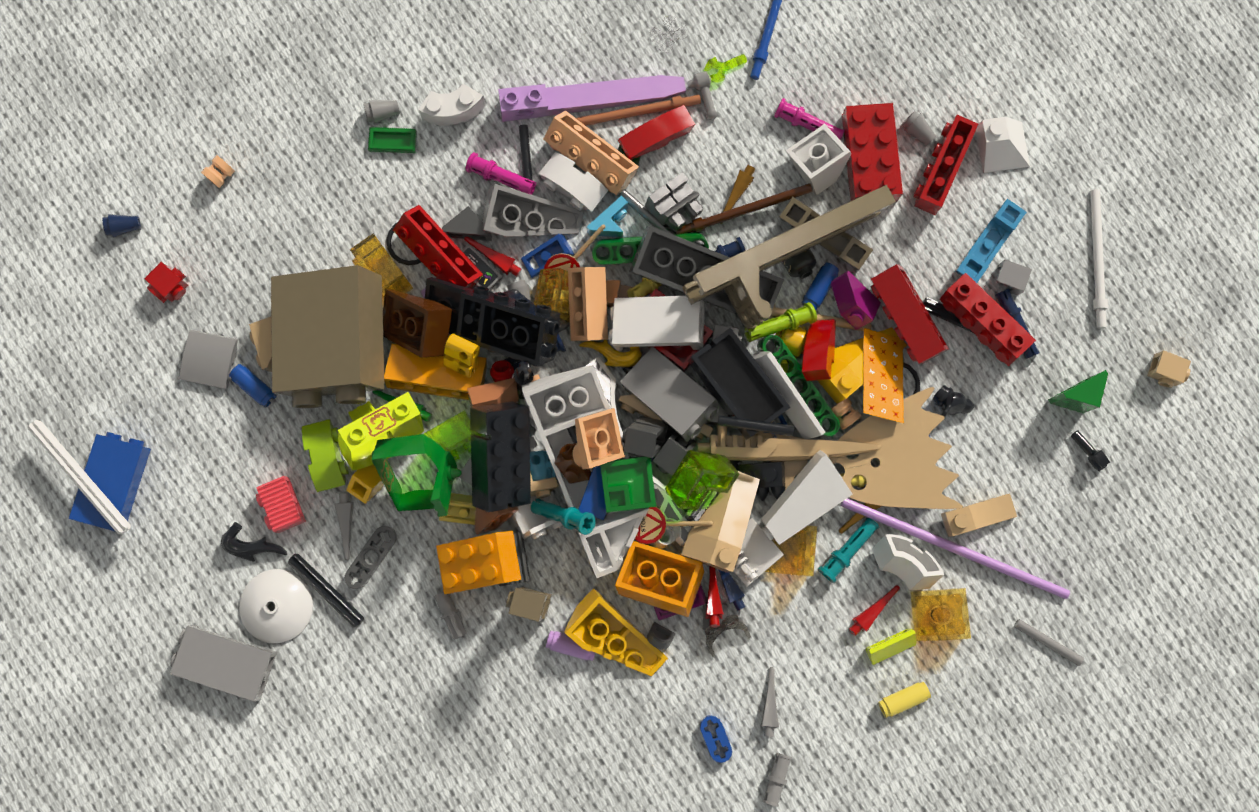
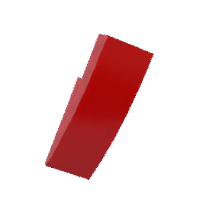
(657, 132)
(819, 350)

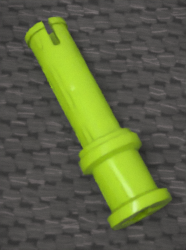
(790, 319)

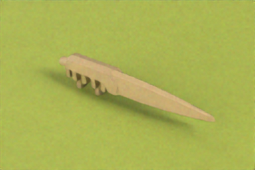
(777, 449)

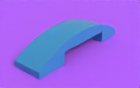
(991, 240)

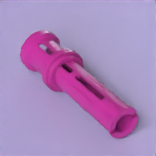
(798, 116)
(491, 171)

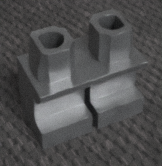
(672, 200)

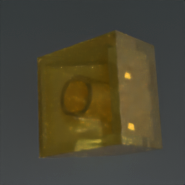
(940, 614)

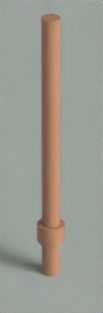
(640, 110)

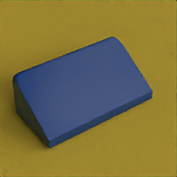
(593, 498)

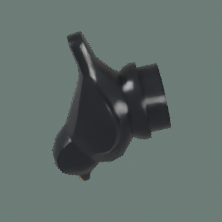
(952, 402)

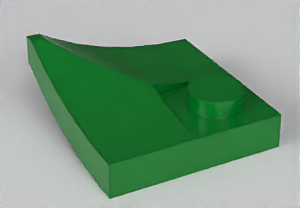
(628, 484)

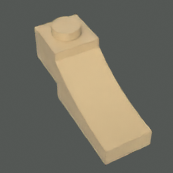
(978, 515)

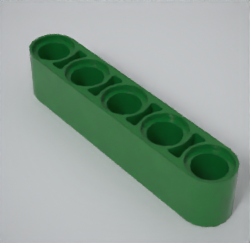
(615, 244)
(808, 390)

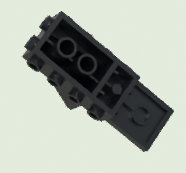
(499, 320)

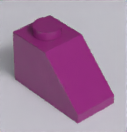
(854, 300)

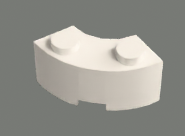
(452, 107)
(580, 188)
(908, 562)

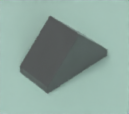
(466, 225)

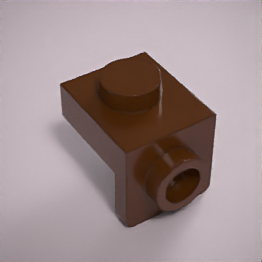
(569, 468)

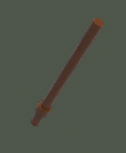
(700, 224)

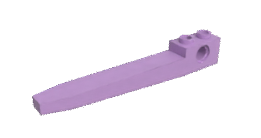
(539, 101)

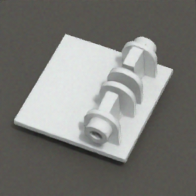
(756, 554)

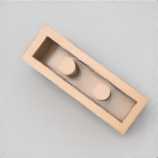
(587, 303)

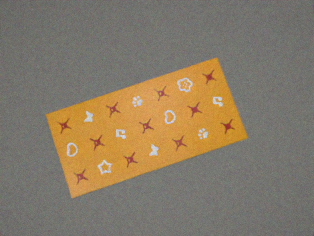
(883, 375)

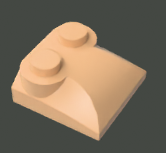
(597, 439)

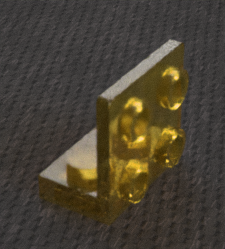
(554, 291)
(798, 554)

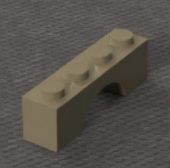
(842, 245)
(528, 603)

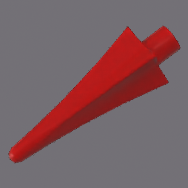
(503, 262)
(714, 608)
(867, 617)

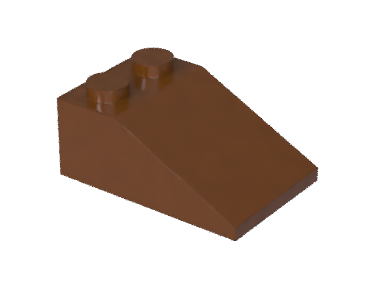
(416, 323)

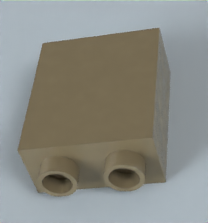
(327, 335)

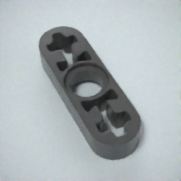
(360, 558)

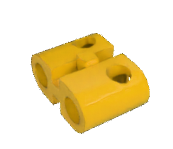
(461, 355)

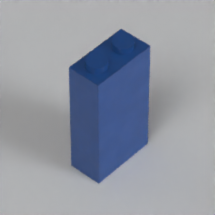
(117, 472)

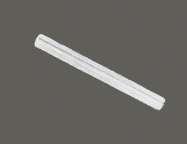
(79, 477)

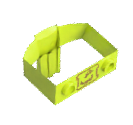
(368, 425)

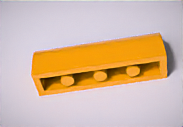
(429, 375)

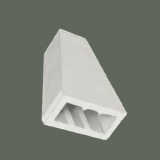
(805, 499)

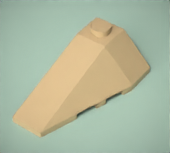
(730, 514)

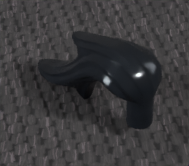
(247, 549)

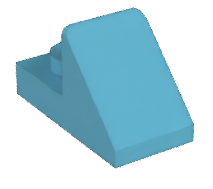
(615, 211)

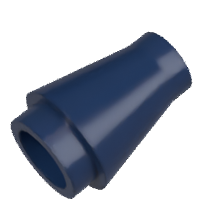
(120, 224)

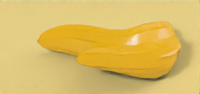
(614, 357)

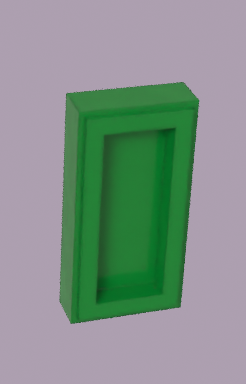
(392, 140)

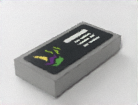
(490, 275)

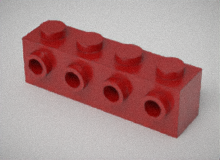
(945, 165)
(436, 248)
(986, 319)

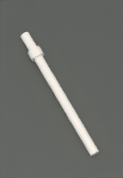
(1100, 303)

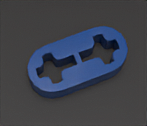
(721, 736)

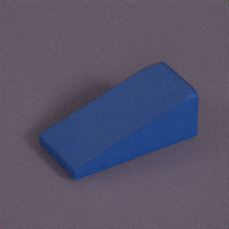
(541, 254)

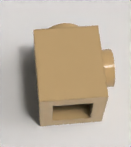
(1169, 369)

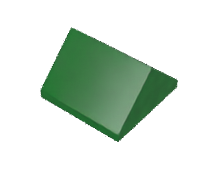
(1084, 395)

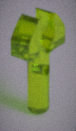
(723, 67)

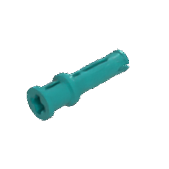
(569, 517)
(841, 558)

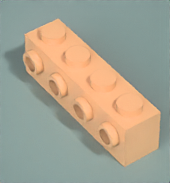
(590, 152)

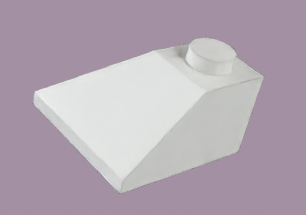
(1002, 145)
(819, 158)

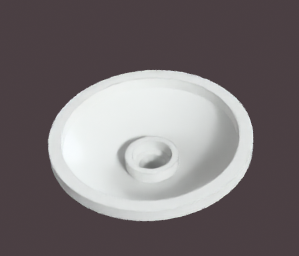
(291, 611)

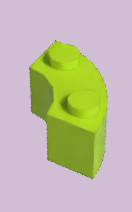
(326, 462)

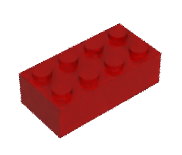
(873, 148)
(909, 314)

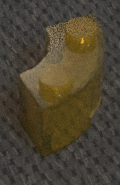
(374, 257)

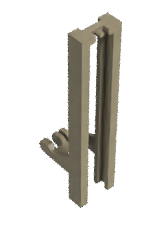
(741, 272)

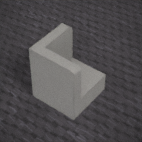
(1013, 276)

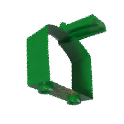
(418, 499)

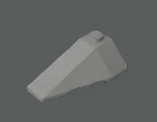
(522, 214)

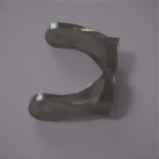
(735, 624)

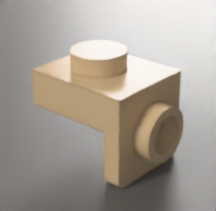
(543, 487)

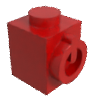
(166, 283)

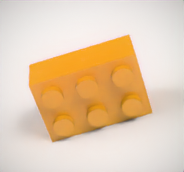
(478, 562)
(660, 578)

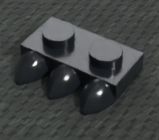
(770, 475)

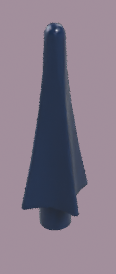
(732, 590)

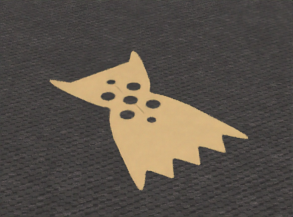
(906, 457)

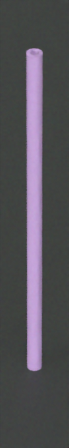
(955, 548)

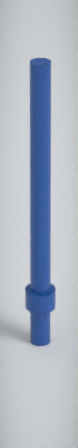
(761, 54)

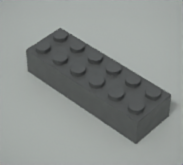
(676, 260)

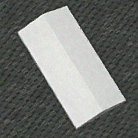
(799, 412)

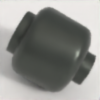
(800, 264)

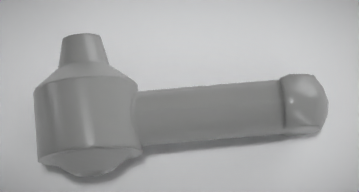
(701, 82)

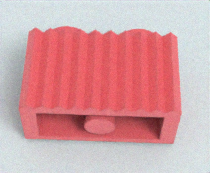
(280, 504)

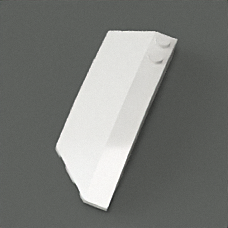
(554, 406)

